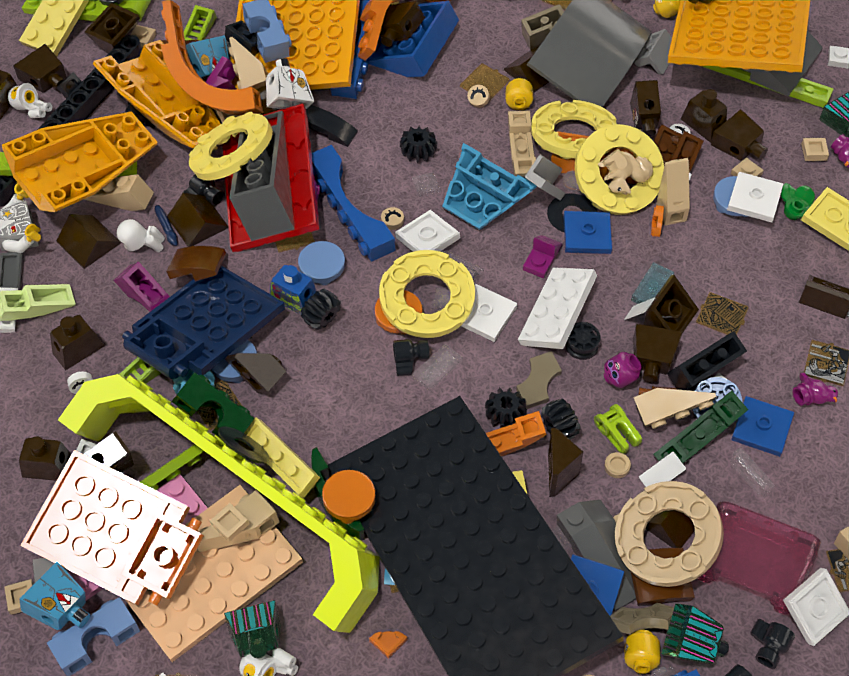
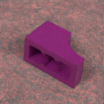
(141, 286)

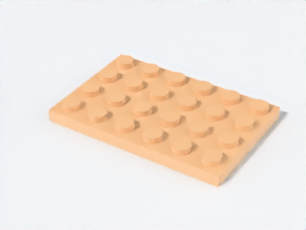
(216, 584)

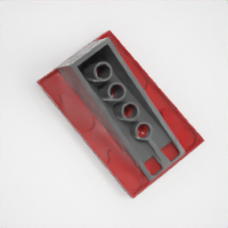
(276, 191)

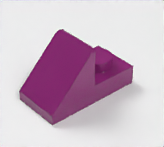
(222, 75)
(542, 255)

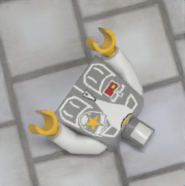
(17, 224)

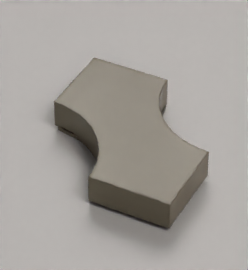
(543, 371)
(634, 619)

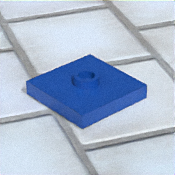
(587, 232)
(763, 426)
(602, 579)

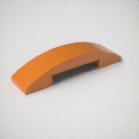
(518, 435)

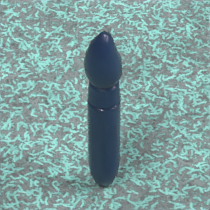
(170, 234)

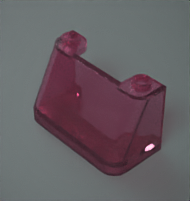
(762, 554)

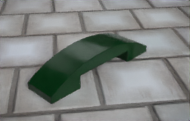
(704, 428)
(320, 467)

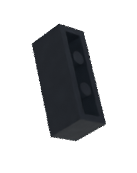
(707, 362)

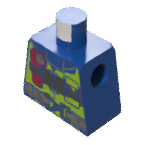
(292, 288)

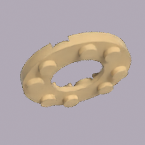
(691, 562)

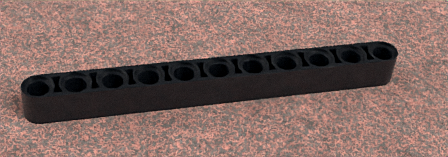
(81, 101)

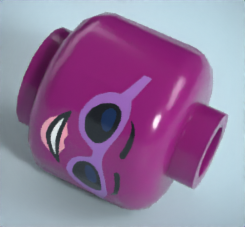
(622, 369)

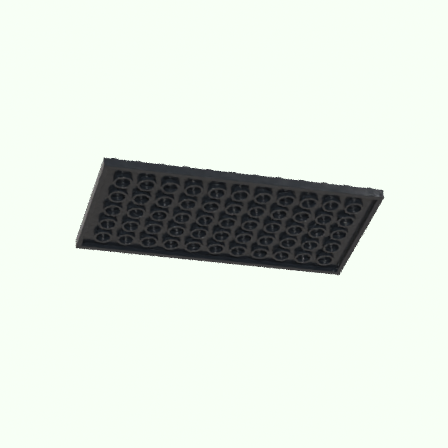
(475, 552)

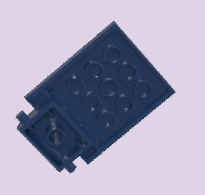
(201, 324)

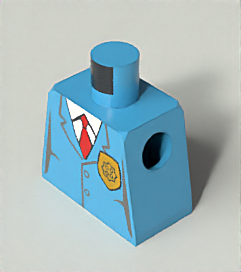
(206, 54)
(56, 599)

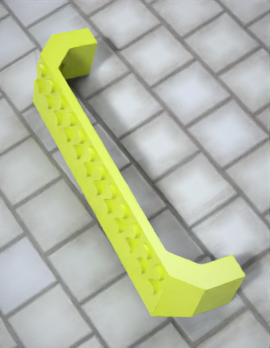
(354, 565)

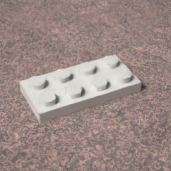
(557, 308)

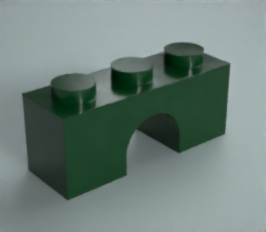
(199, 393)

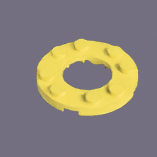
(555, 112)
(211, 168)
(588, 172)
(431, 264)

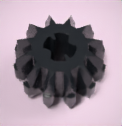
(418, 144)
(320, 309)
(498, 406)
(561, 416)

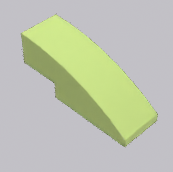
(35, 301)

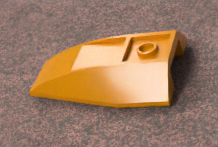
(157, 96)
(76, 158)

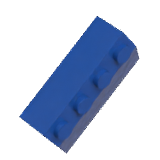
(418, 53)

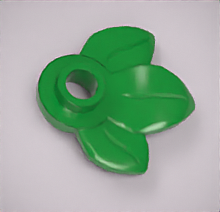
(796, 200)

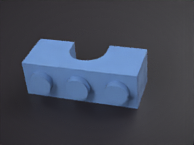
(271, 38)
(71, 644)

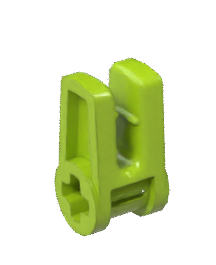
(616, 420)

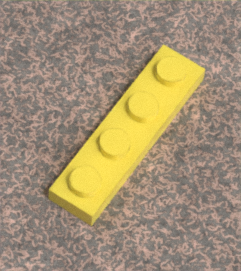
(283, 459)

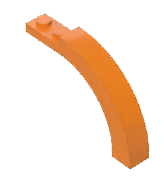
(373, 17)
(177, 60)

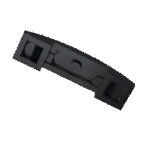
(330, 124)

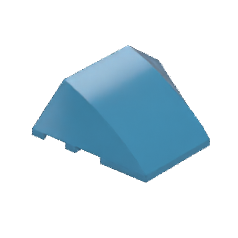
(482, 189)

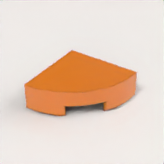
(657, 219)
(388, 641)

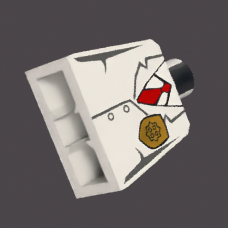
(287, 87)

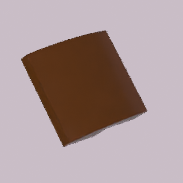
(677, 146)
(196, 260)
(651, 594)

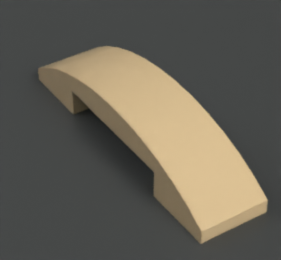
(520, 142)

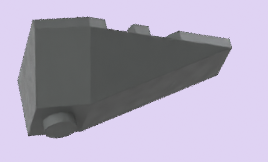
(592, 536)

